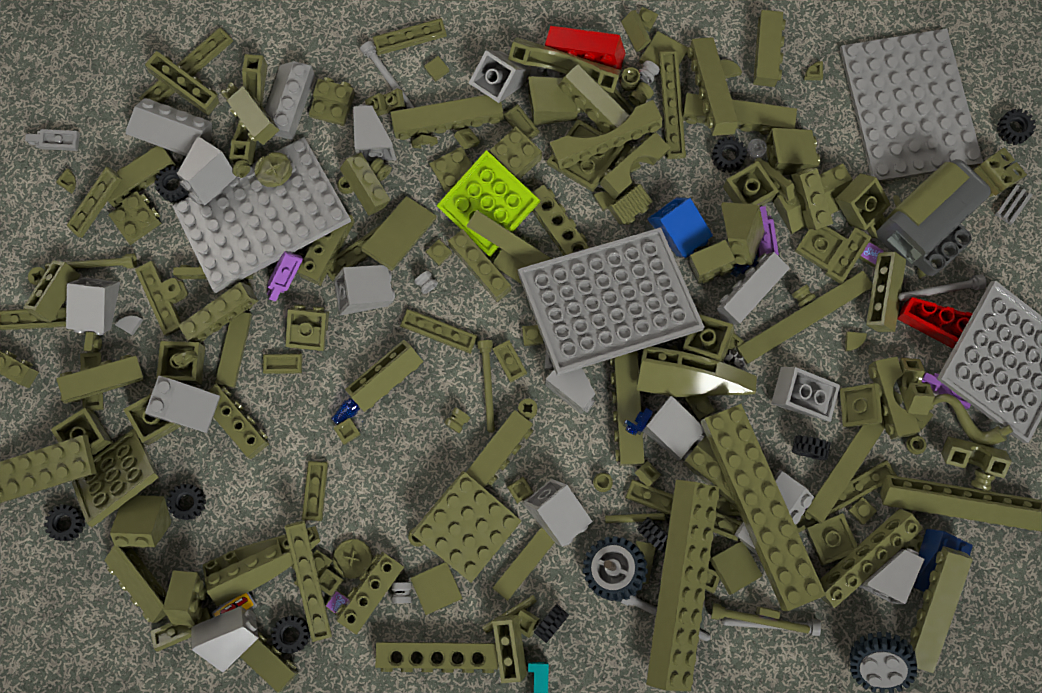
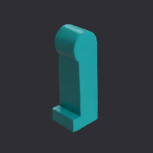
(541, 672)

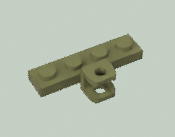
(162, 296)

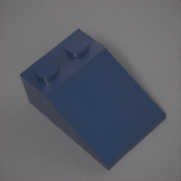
(931, 545)

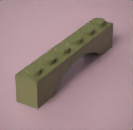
(546, 57)
(254, 80)
(571, 149)

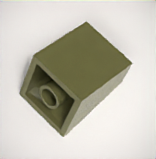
(549, 102)
(791, 150)
(743, 230)
(141, 522)

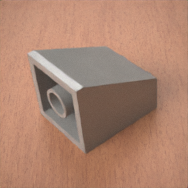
(498, 75)
(370, 135)
(205, 172)
(363, 289)
(91, 305)
(573, 389)
(675, 429)
(558, 512)
(896, 577)
(225, 637)

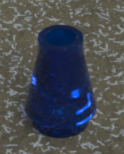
(347, 410)

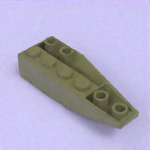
(690, 375)
(249, 567)

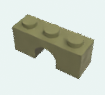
(810, 187)
(915, 394)
(990, 459)

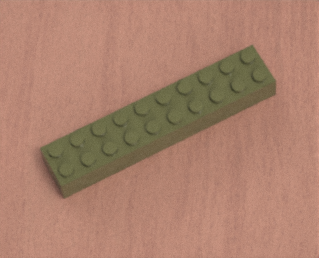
(762, 508)
(683, 586)

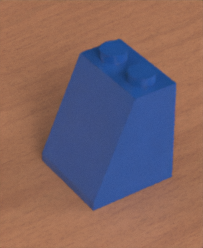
(681, 226)

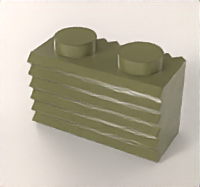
(630, 204)

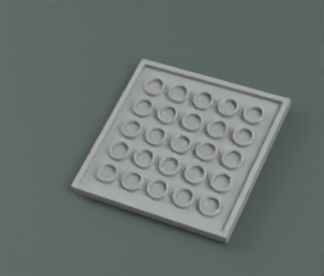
(1000, 362)

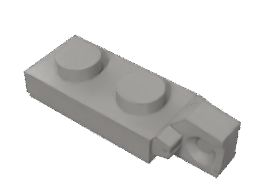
(54, 139)

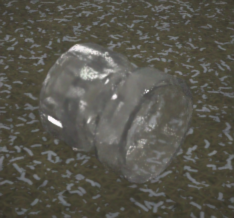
(752, 152)

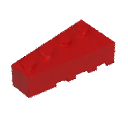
(590, 45)
(934, 320)

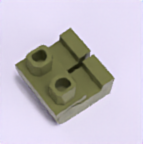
(995, 175)

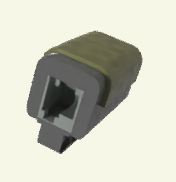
(933, 215)

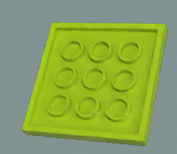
(492, 192)

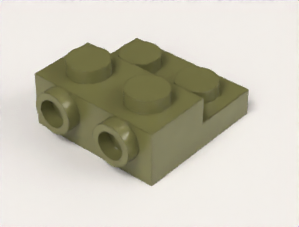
(331, 101)
(135, 217)
(307, 327)

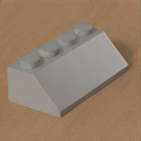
(289, 97)
(167, 126)
(752, 288)
(796, 499)

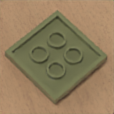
(588, 172)

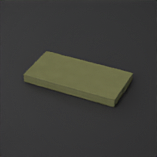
(399, 233)

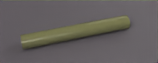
(634, 518)
(513, 611)

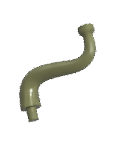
(985, 438)

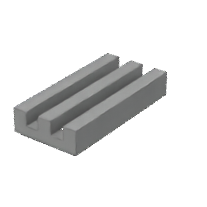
(1022, 192)

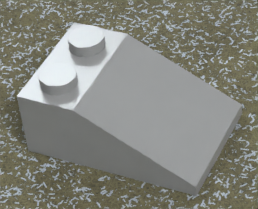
(805, 393)
(182, 404)

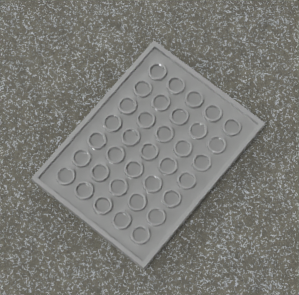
(910, 104)
(255, 224)
(609, 300)

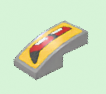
(244, 600)

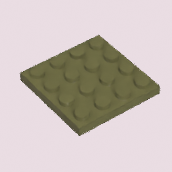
(119, 476)
(466, 526)

